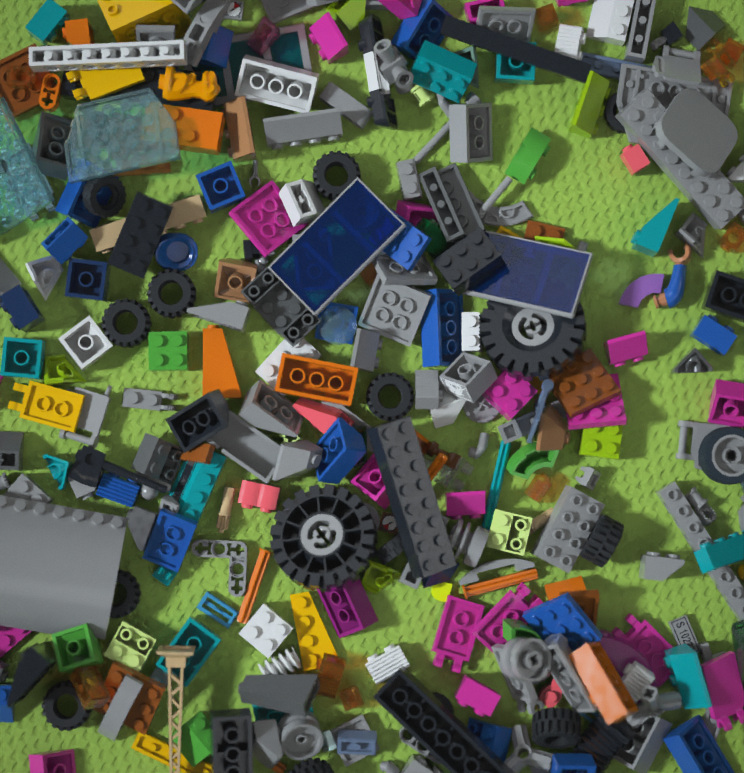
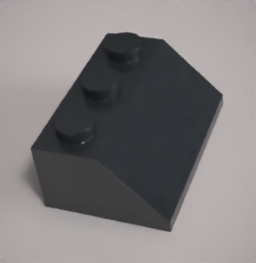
(200, 420)

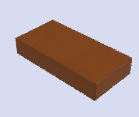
(200, 454)

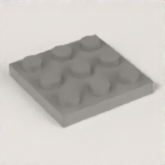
(394, 311)

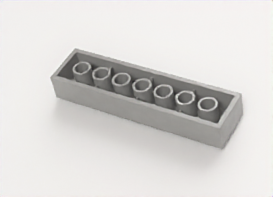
(711, 196)

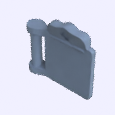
(539, 406)

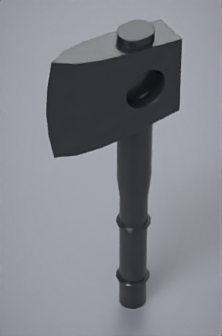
(89, 466)

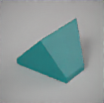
(60, 469)

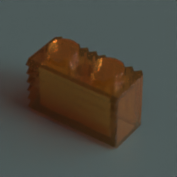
(330, 674)
(90, 687)

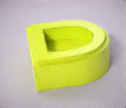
(441, 591)

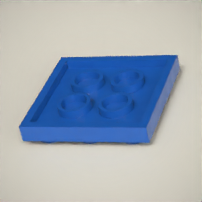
(563, 617)

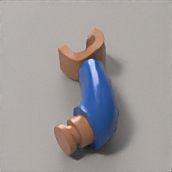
(675, 290)

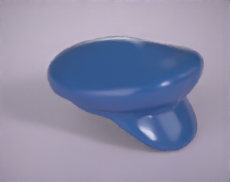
(176, 251)

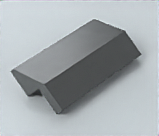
(451, 202)

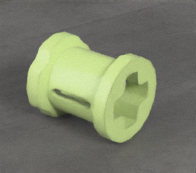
(421, 95)

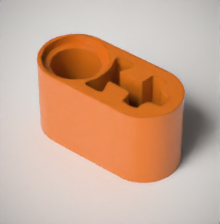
(44, 96)

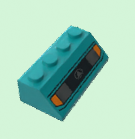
(195, 486)

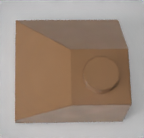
(552, 430)

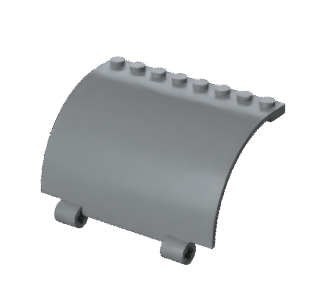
(57, 566)

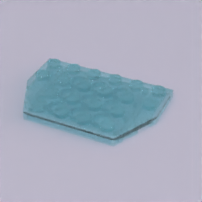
(120, 136)

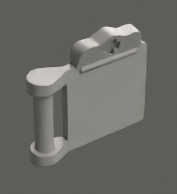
(682, 69)
(91, 417)
(699, 431)

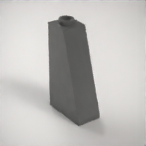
(281, 692)

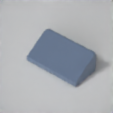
(357, 742)

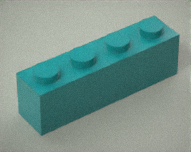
(721, 553)

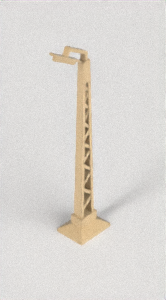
(175, 657)

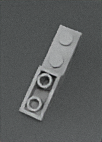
(202, 27)

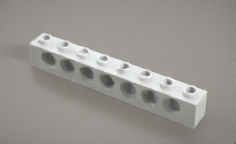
(108, 56)

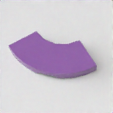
(640, 288)

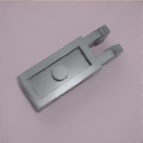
(147, 399)

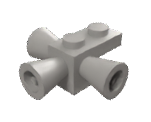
(393, 66)

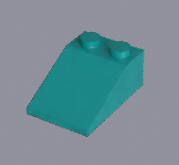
(651, 235)

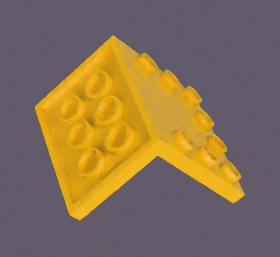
(126, 14)

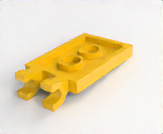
(103, 81)
(49, 405)

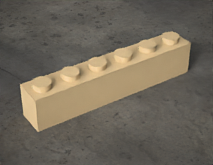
(184, 211)

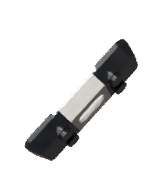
(379, 89)

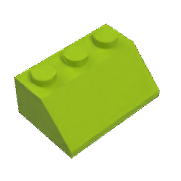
(590, 105)

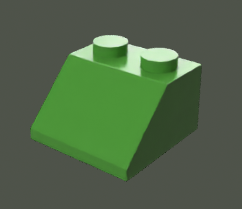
(76, 648)
(195, 738)

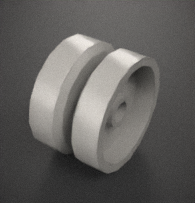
(525, 659)
(300, 736)

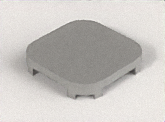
(696, 132)

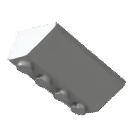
(303, 128)
(567, 675)

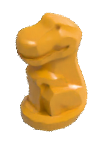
(183, 86)

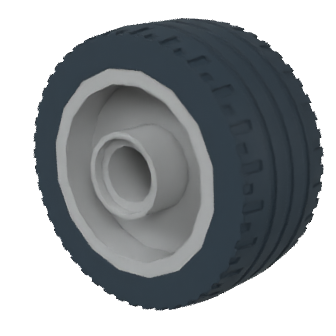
(714, 452)

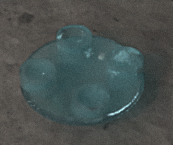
(337, 325)

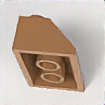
(239, 130)

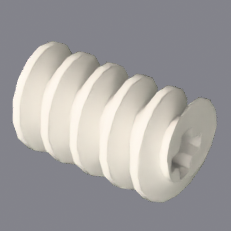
(282, 664)

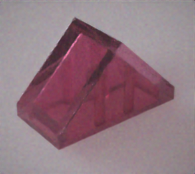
(264, 36)

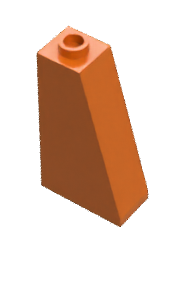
(218, 364)

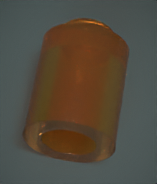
(538, 487)

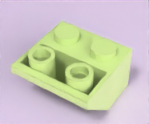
(509, 532)
(130, 646)

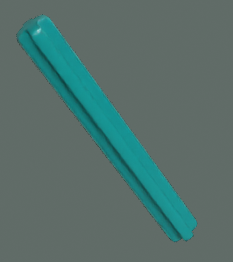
(496, 484)

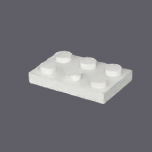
(270, 367)

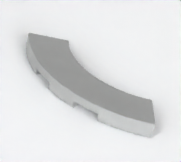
(504, 216)

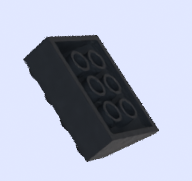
(33, 666)

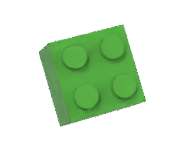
(168, 351)

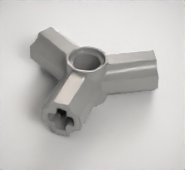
(653, 705)
(521, 743)

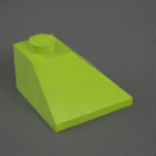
(348, 12)

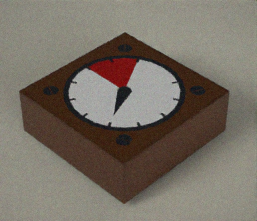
(388, 523)

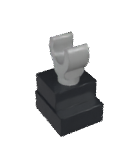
(669, 35)
(251, 251)

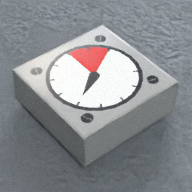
(235, 11)

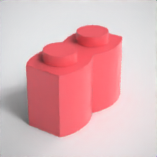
(259, 495)
(550, 693)

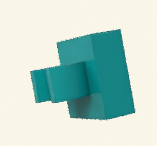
(164, 575)

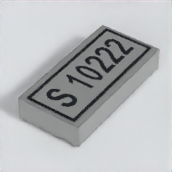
(684, 633)

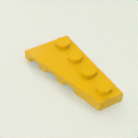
(310, 631)

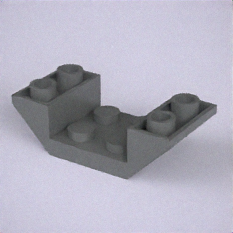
(280, 307)

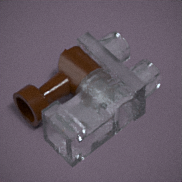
(448, 473)

